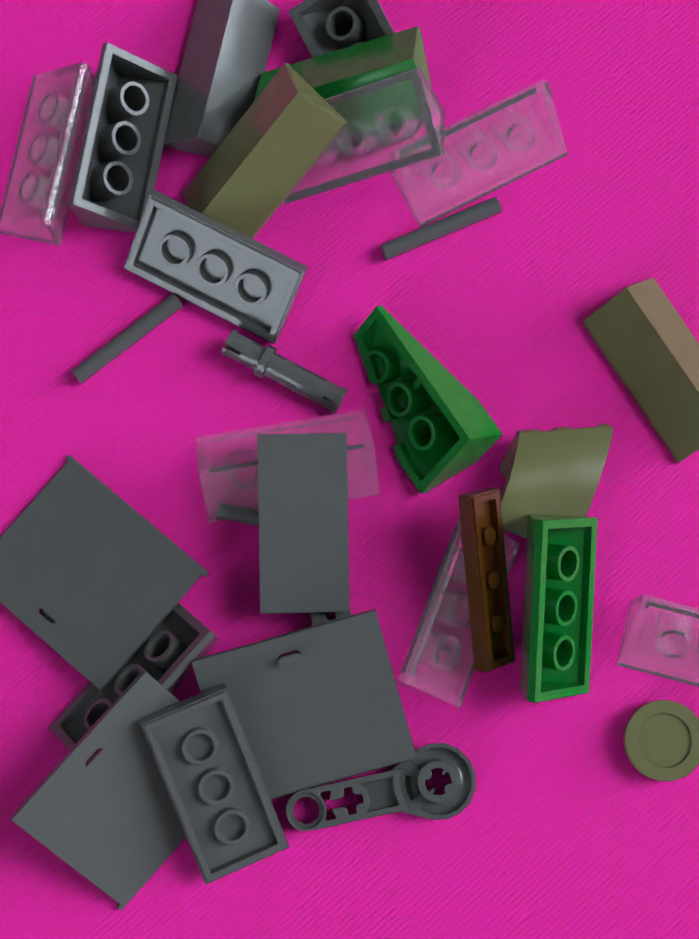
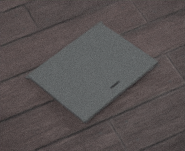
(92, 571)
(318, 709)
(107, 800)

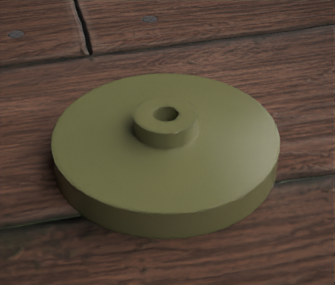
(662, 740)

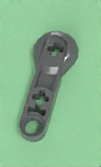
(398, 790)

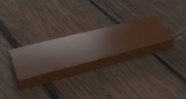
(486, 579)

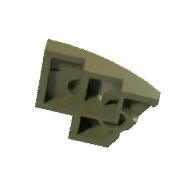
(552, 473)

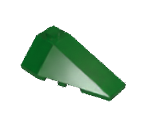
(432, 414)

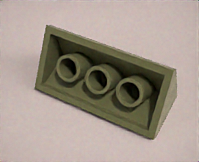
(265, 154)
(654, 361)

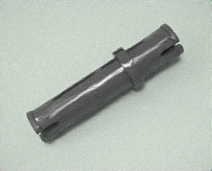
(283, 371)

